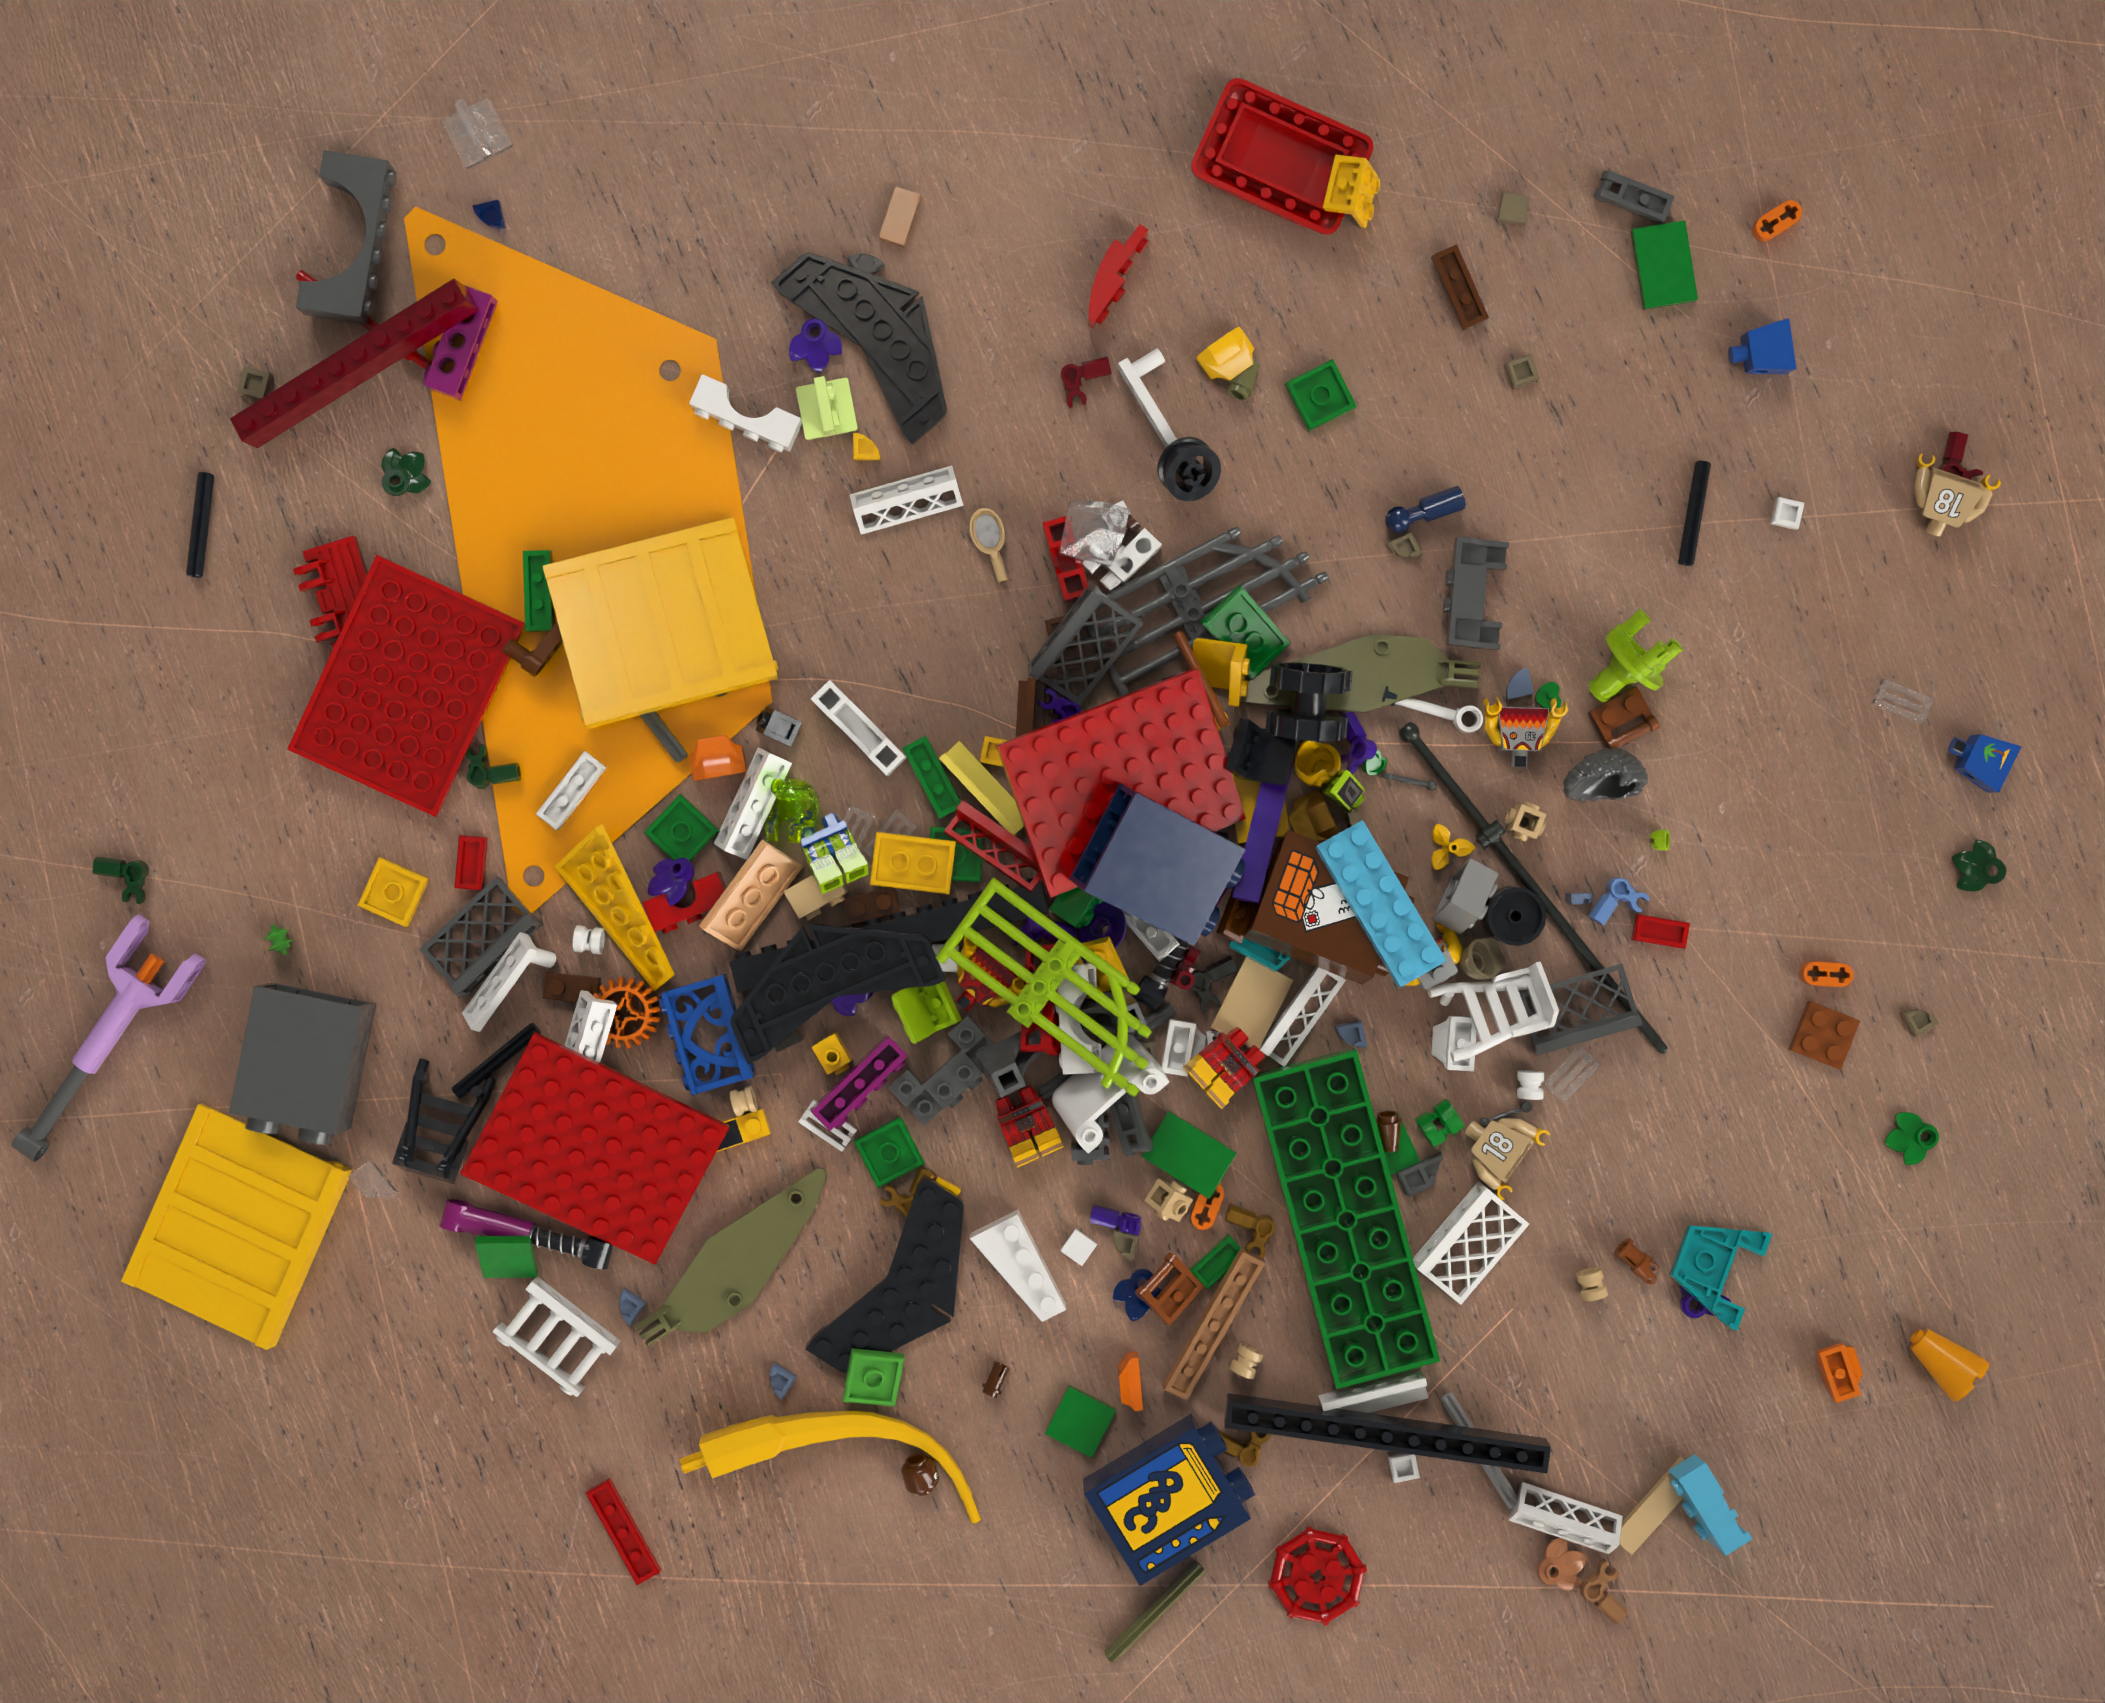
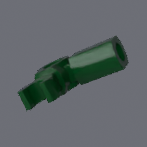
(481, 777)
(134, 874)

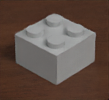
(1466, 896)

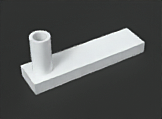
(1131, 374)
(503, 977)

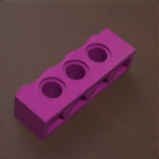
(464, 357)

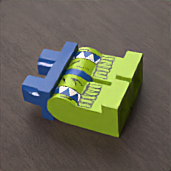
(829, 844)

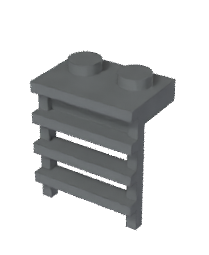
(1098, 1153)

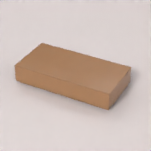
(899, 217)

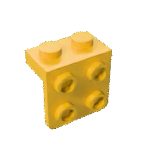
(1224, 666)

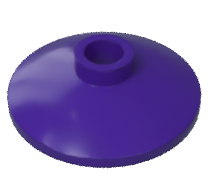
(1104, 915)

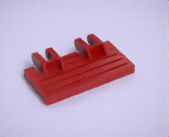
(343, 573)

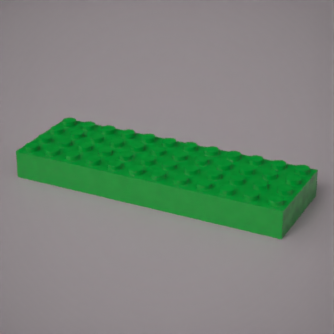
(1345, 1218)

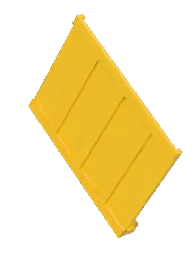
(660, 622)
(236, 1226)

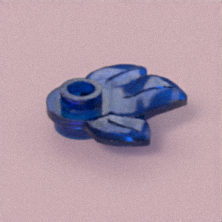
(1126, 1289)

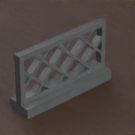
(1066, 631)
(485, 963)
(1592, 1030)

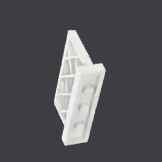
(1450, 1232)

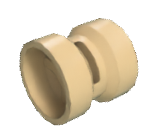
(1591, 1284)
(1247, 1359)

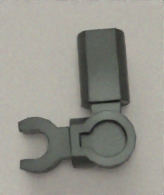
(1213, 973)

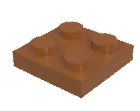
(1824, 1035)

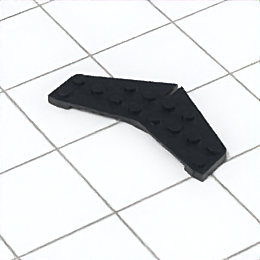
(872, 316)
(841, 965)
(919, 1276)

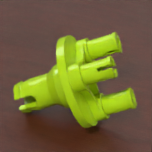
(1632, 662)

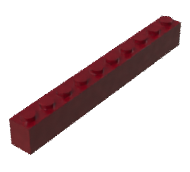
(354, 364)

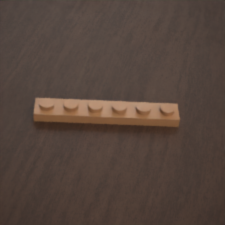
(1213, 1324)

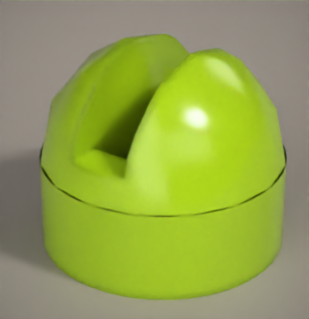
(1661, 839)

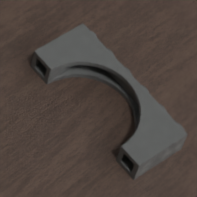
(350, 293)
(1006, 1064)

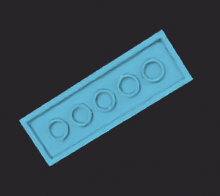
(1380, 904)

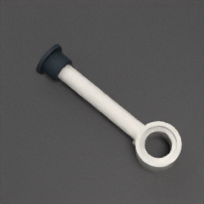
(1454, 715)

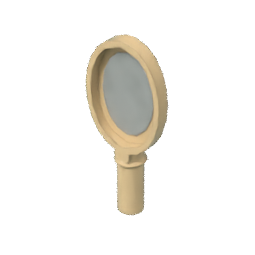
(989, 537)

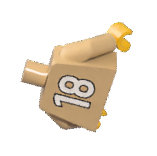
(1949, 497)
(1501, 1149)

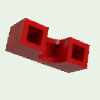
(1067, 568)
(666, 917)

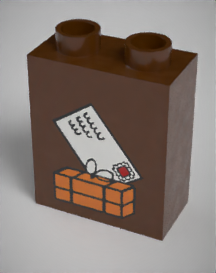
(1308, 915)

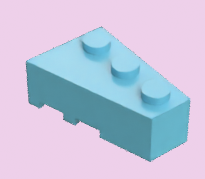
(1707, 1505)

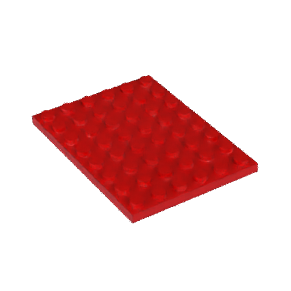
(406, 686)
(1148, 740)
(594, 1148)

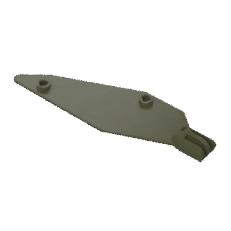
(1377, 661)
(735, 1263)

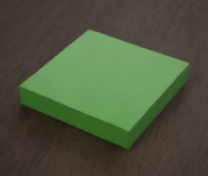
(873, 1377)

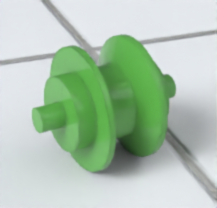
(278, 939)

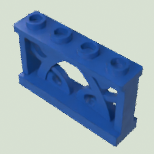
(721, 999)

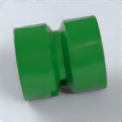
(1448, 1119)

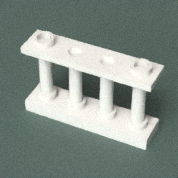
(560, 1310)

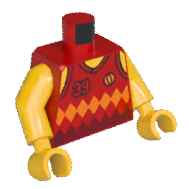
(977, 990)

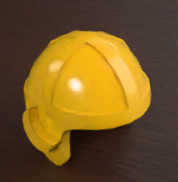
(1316, 763)

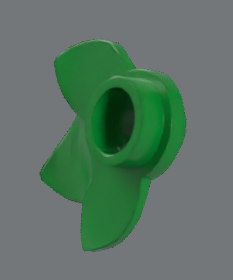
(1907, 1137)

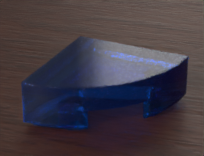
(490, 214)

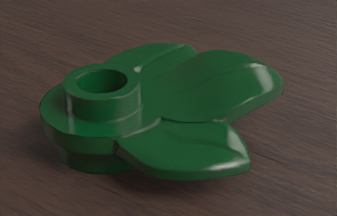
(407, 470)
(1975, 865)

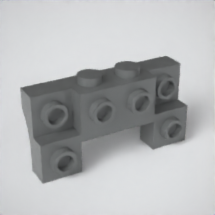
(1467, 593)
(950, 1080)

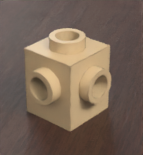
(1535, 821)
(1169, 1200)

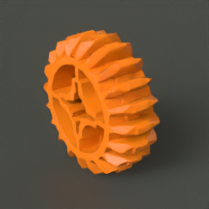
(628, 1001)

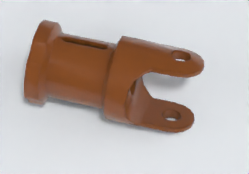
(1638, 1261)

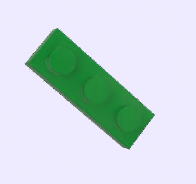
(537, 598)
(932, 776)

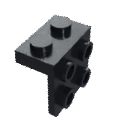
(1260, 755)

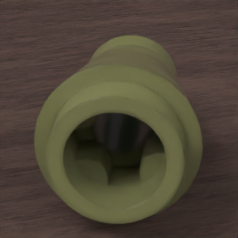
(1243, 384)

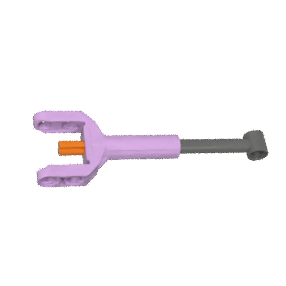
(133, 993)

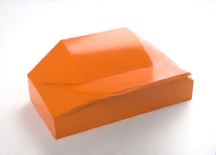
(716, 758)
(1840, 1371)
(1130, 1381)

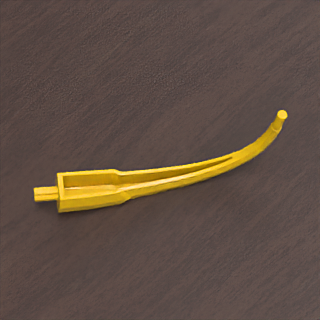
(769, 1435)

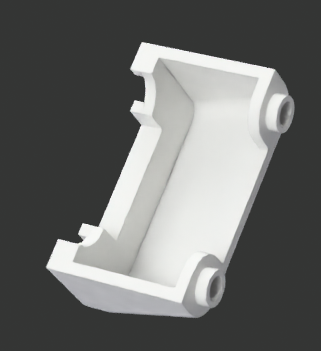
(1084, 1099)

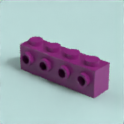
(857, 1083)

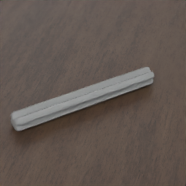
(1493, 1472)

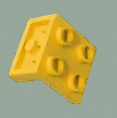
(1352, 188)

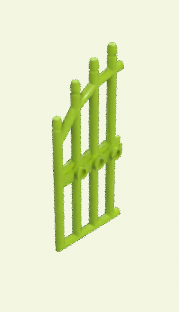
(1047, 978)

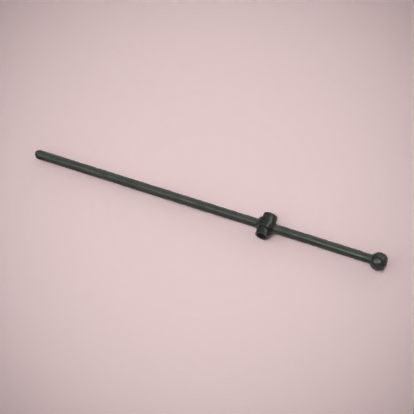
(1491, 835)

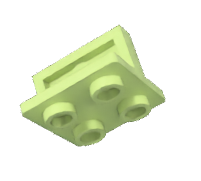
(826, 408)

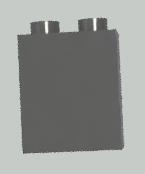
(301, 1061)

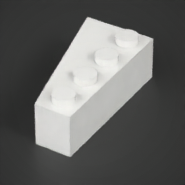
(1018, 1260)

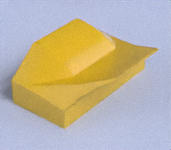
(1227, 356)

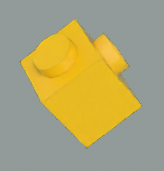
(832, 1054)

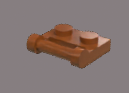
(1619, 711)
(1175, 1295)

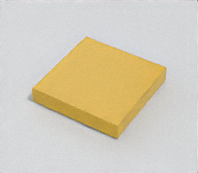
(393, 892)

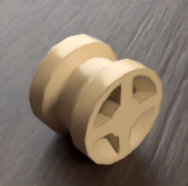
(743, 1101)

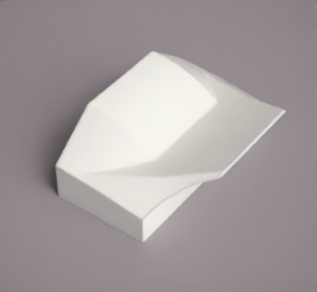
(1451, 1036)
(1181, 1045)

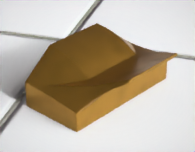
(1312, 818)

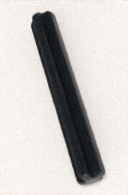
(1694, 513)
(200, 524)
(495, 1061)

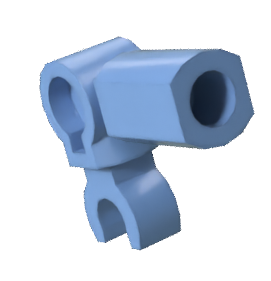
(1616, 889)

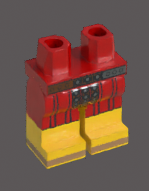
(1223, 1067)
(1026, 1117)

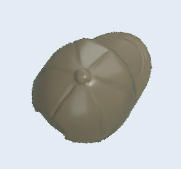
(1482, 959)

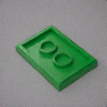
(1664, 265)
(1244, 622)
(1189, 1155)

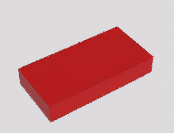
(470, 862)
(1660, 931)

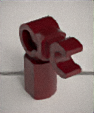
(1072, 375)
(1954, 455)
(1183, 975)

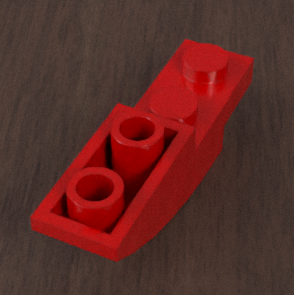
(1107, 282)

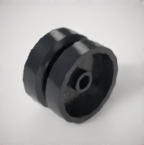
(1529, 912)

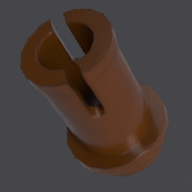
(995, 1380)

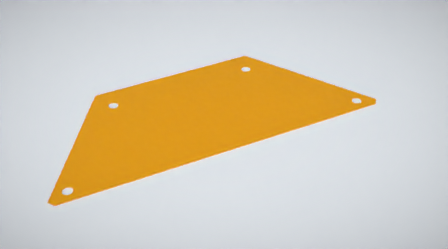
(573, 453)

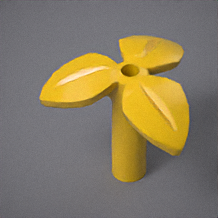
(1459, 847)

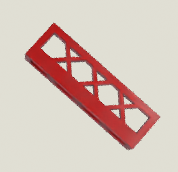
(998, 836)
(1048, 1043)

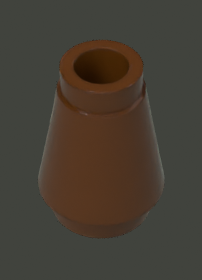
(1389, 1129)

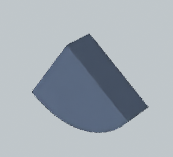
(1519, 685)
(1578, 898)
(1352, 1033)
(630, 1305)
(781, 1379)

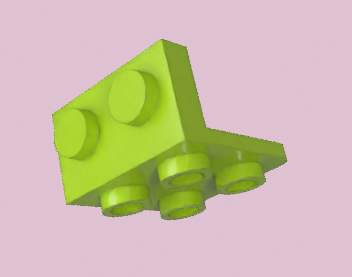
(925, 1010)

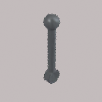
(1431, 785)
(1525, 1107)

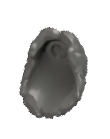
(1606, 775)

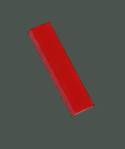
(623, 1531)

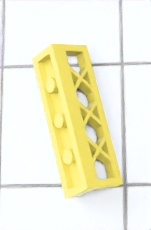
(983, 787)

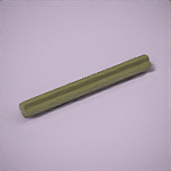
(1154, 1611)

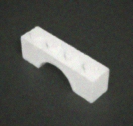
(777, 427)
(859, 728)
(1068, 1060)

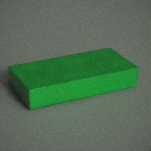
(1215, 1262)

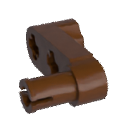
(535, 660)

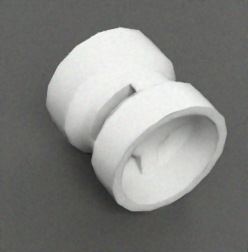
(588, 939)
(1530, 1084)

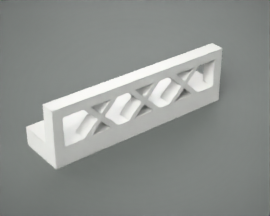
(904, 494)
(751, 804)
(1293, 1009)
(593, 1022)
(1378, 1394)
(1563, 1527)

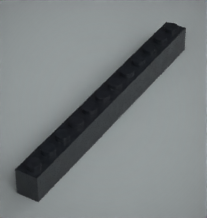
(934, 923)
(1387, 1433)

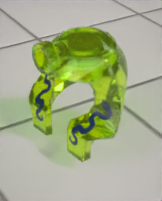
(794, 800)

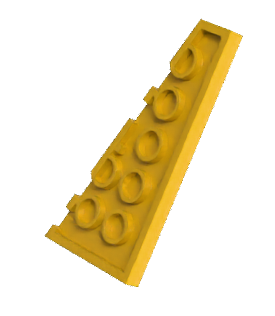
(605, 889)

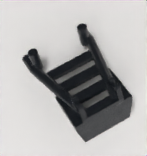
(452, 1154)

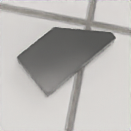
(1420, 1175)

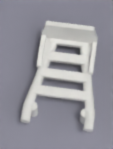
(1530, 979)

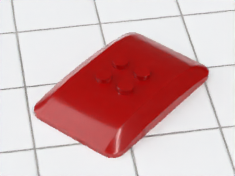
(1275, 154)

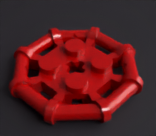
(1317, 1591)

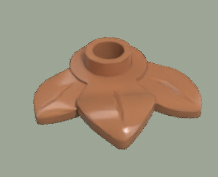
(1565, 1565)

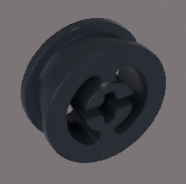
(1181, 459)

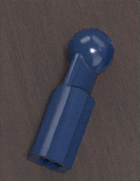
(1429, 508)

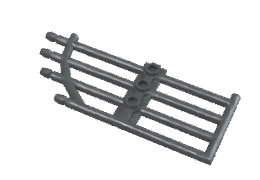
(1190, 609)

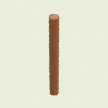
(1193, 663)

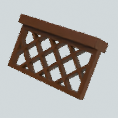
(1028, 711)

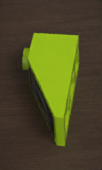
(1344, 791)

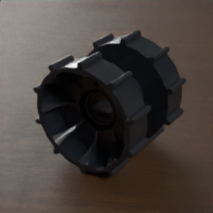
(1309, 690)

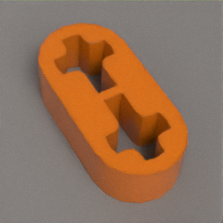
(1780, 225)
(1826, 967)
(1213, 1208)

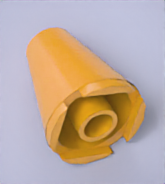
(1948, 1363)

